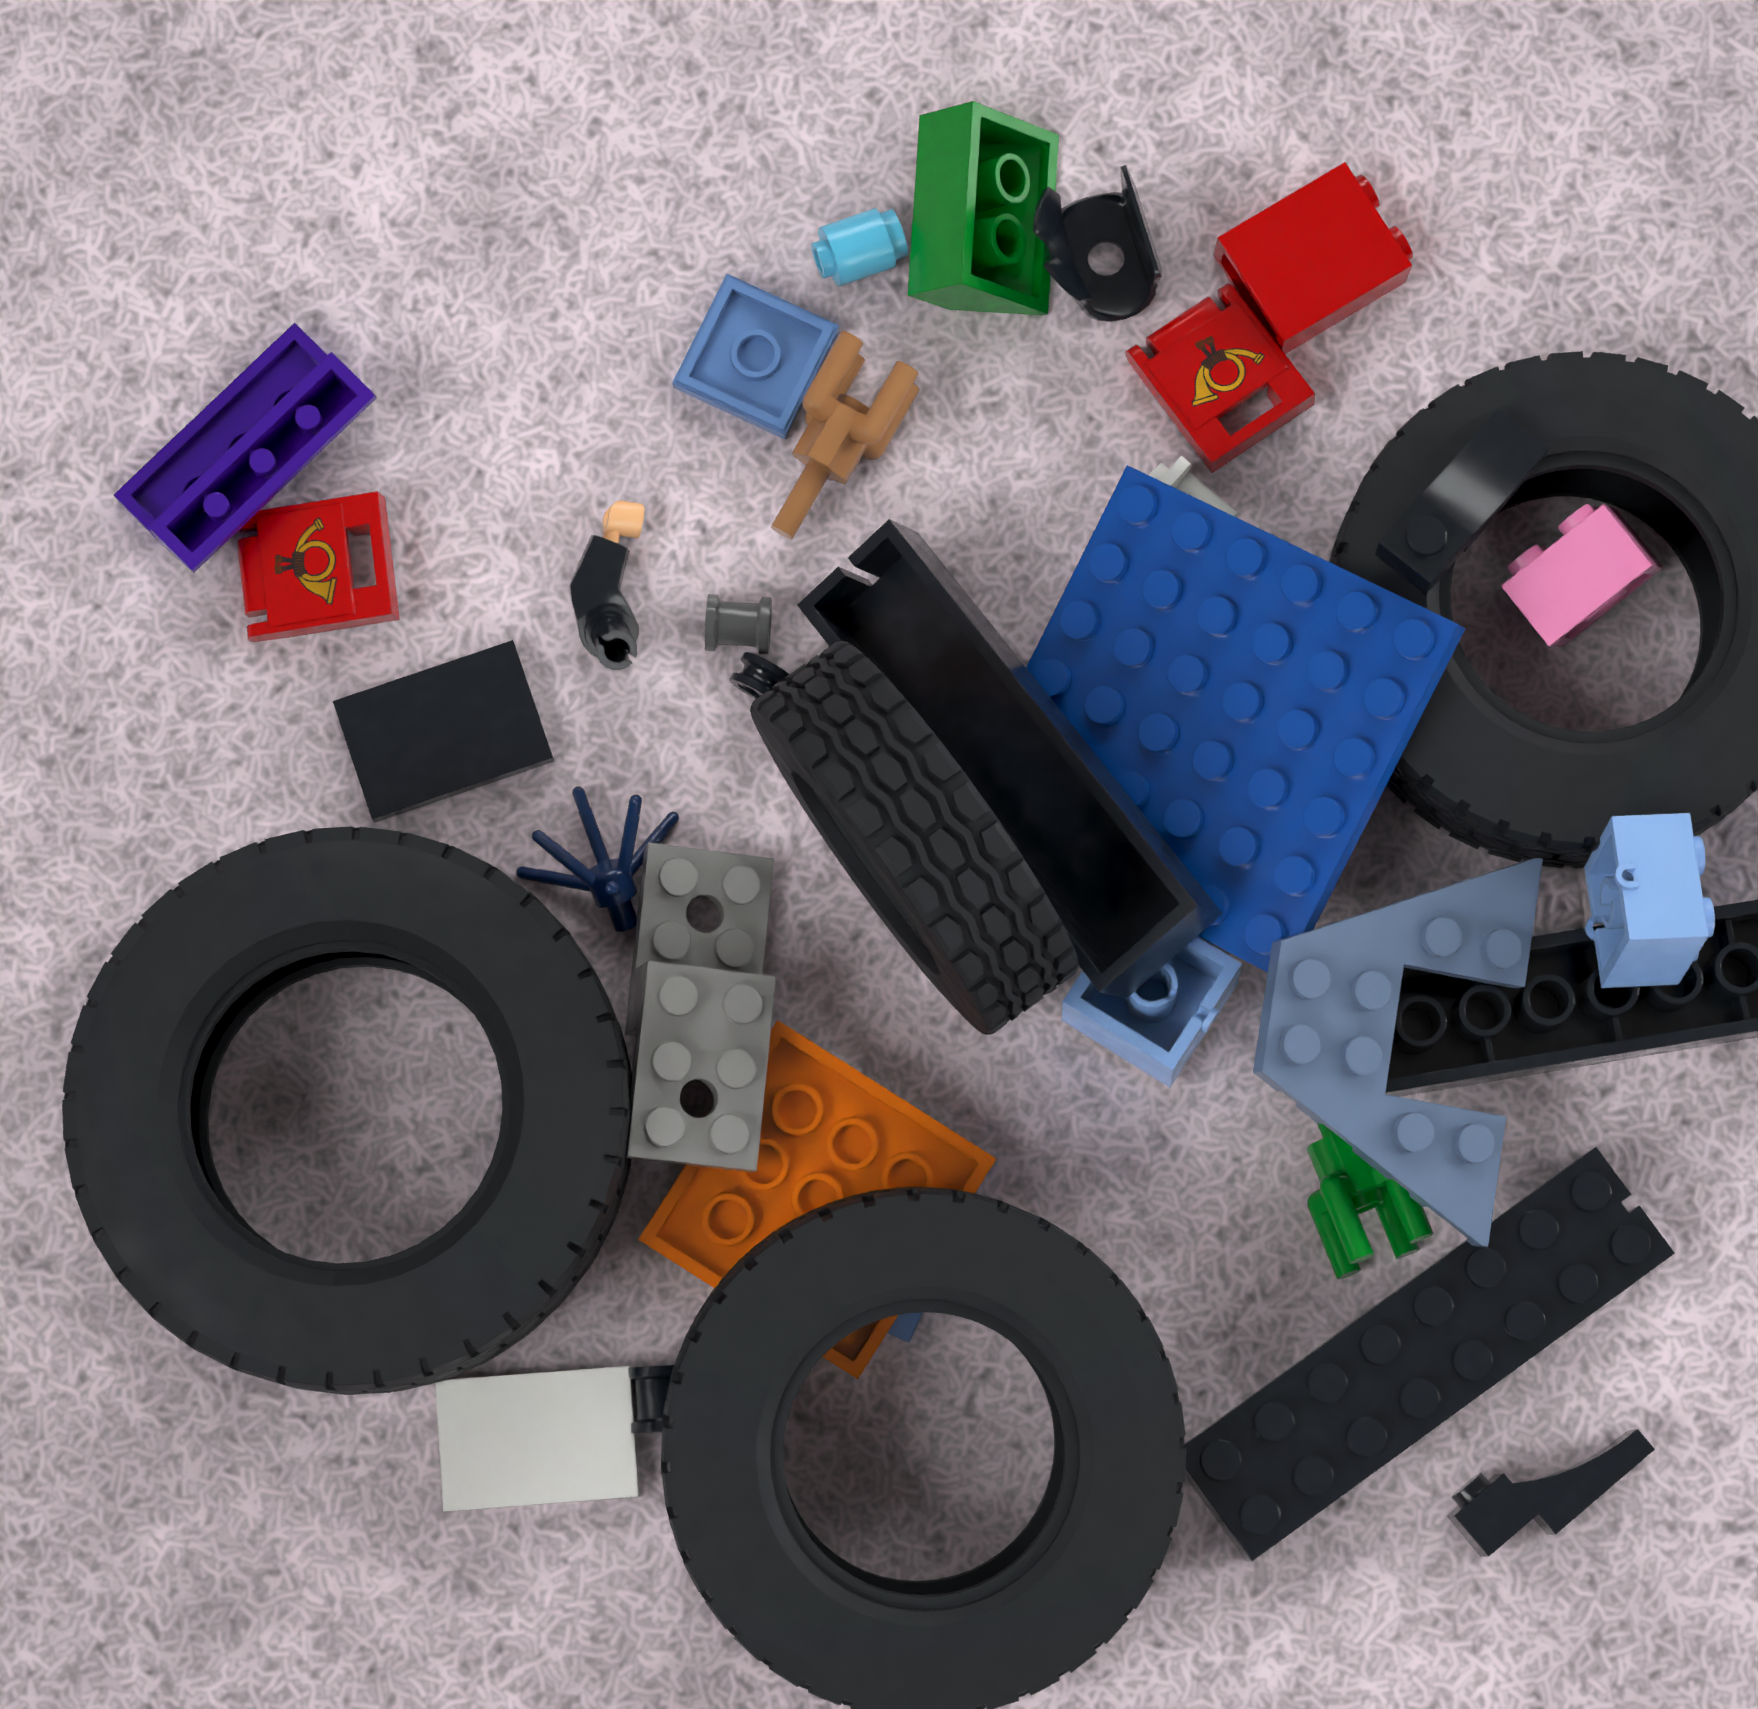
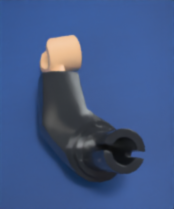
(599, 607)

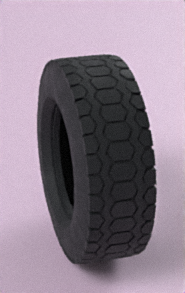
(188, 986)

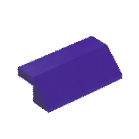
(244, 447)

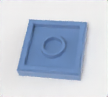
(755, 356)

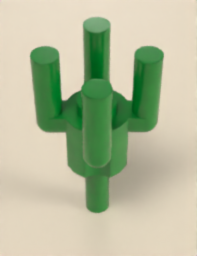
(1349, 1189)

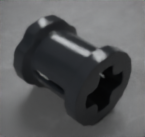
(650, 1396)

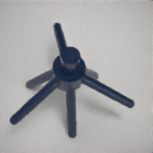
(610, 879)

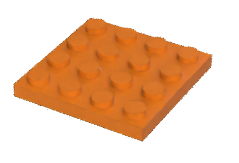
(820, 1141)

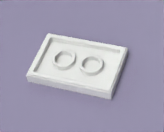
(537, 1438)

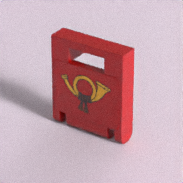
(1213, 363)
(303, 568)

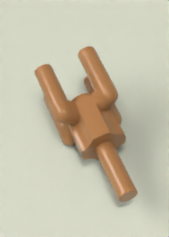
(842, 427)

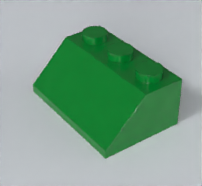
(977, 211)

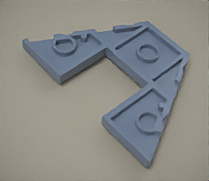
(1334, 1022)

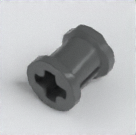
(738, 624)

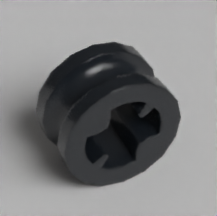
(757, 675)

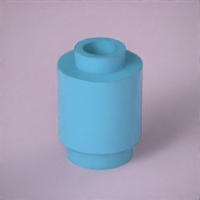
(859, 246)

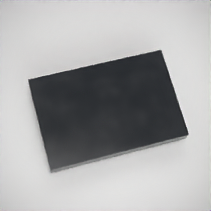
(443, 731)

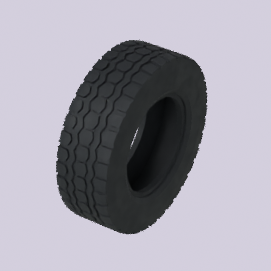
(1686, 471)
(962, 1636)

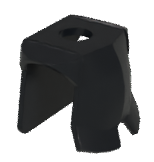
(1097, 219)

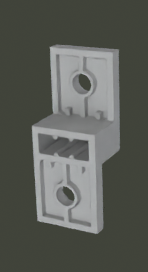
(700, 1008)

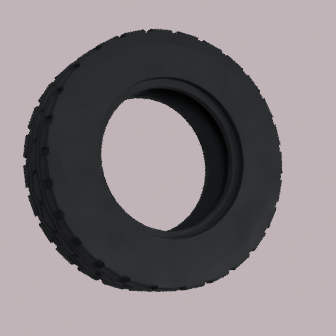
(915, 836)

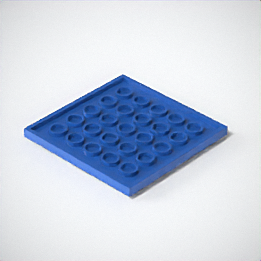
(1239, 698)

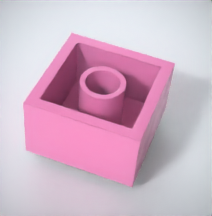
(1580, 574)

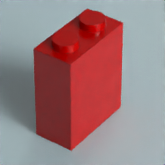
(1314, 257)

